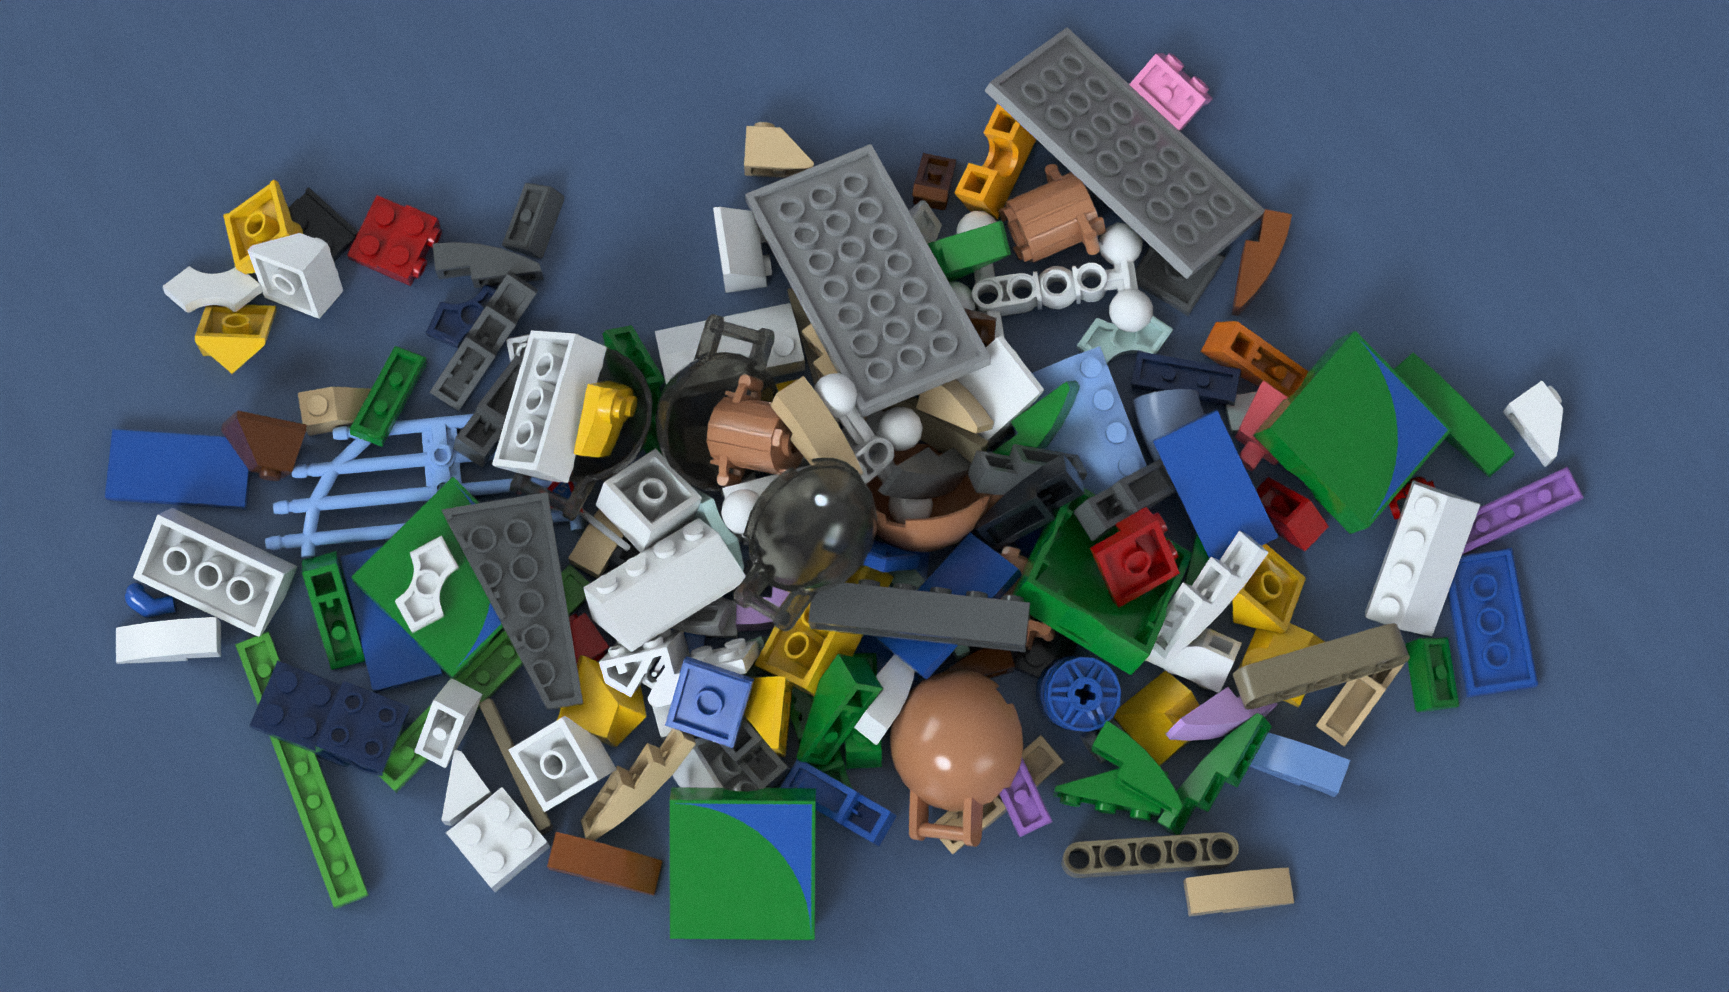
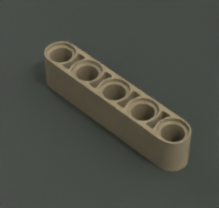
(1321, 666)
(1165, 846)

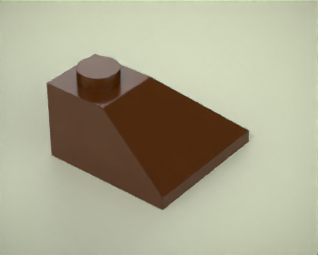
(265, 443)

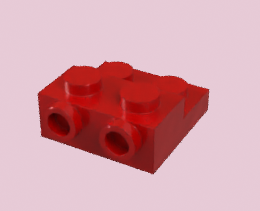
(395, 240)
(1136, 557)

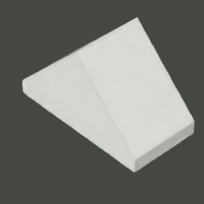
(464, 790)

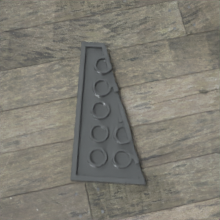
(519, 569)

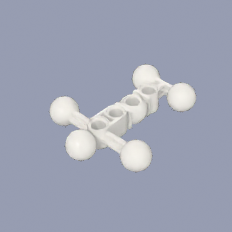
(1119, 245)
(897, 429)

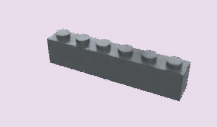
(923, 615)

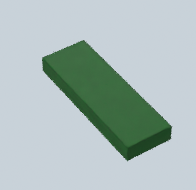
(388, 396)

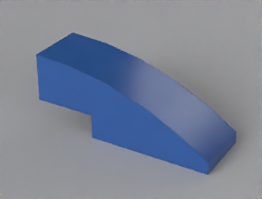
(842, 803)

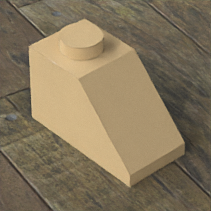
(772, 152)
(330, 407)

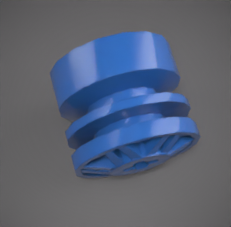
(1057, 693)

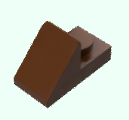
(934, 181)

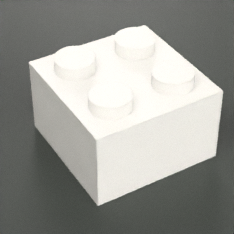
(648, 501)
(498, 839)

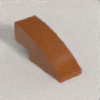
(1260, 258)
(604, 864)

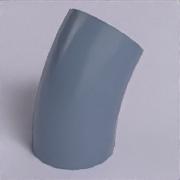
(1163, 412)

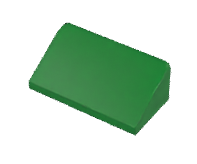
(1432, 674)

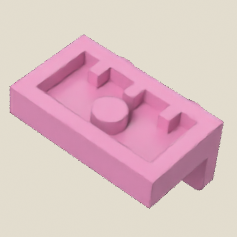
(1171, 89)

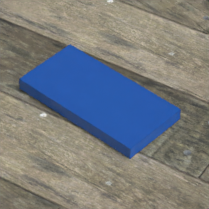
(176, 470)
(1213, 484)
(968, 568)
(1491, 624)
(388, 649)

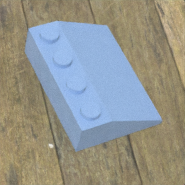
(1097, 422)

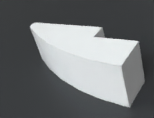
(169, 640)
(896, 683)

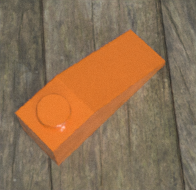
(1240, 348)

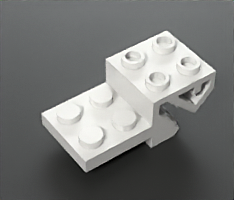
(629, 669)

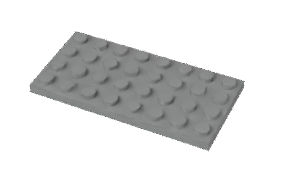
(1125, 152)
(867, 279)

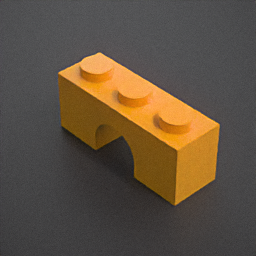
(990, 185)

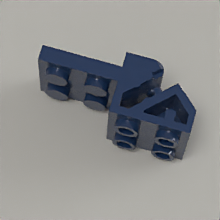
(330, 719)

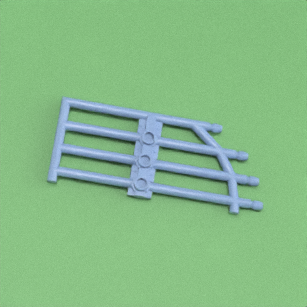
(440, 465)

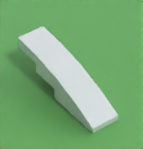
(1216, 586)

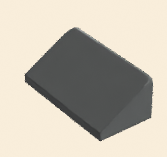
(533, 220)

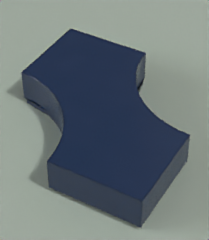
(454, 321)

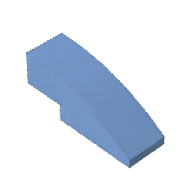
(1301, 764)

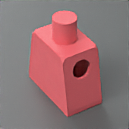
(1262, 406)

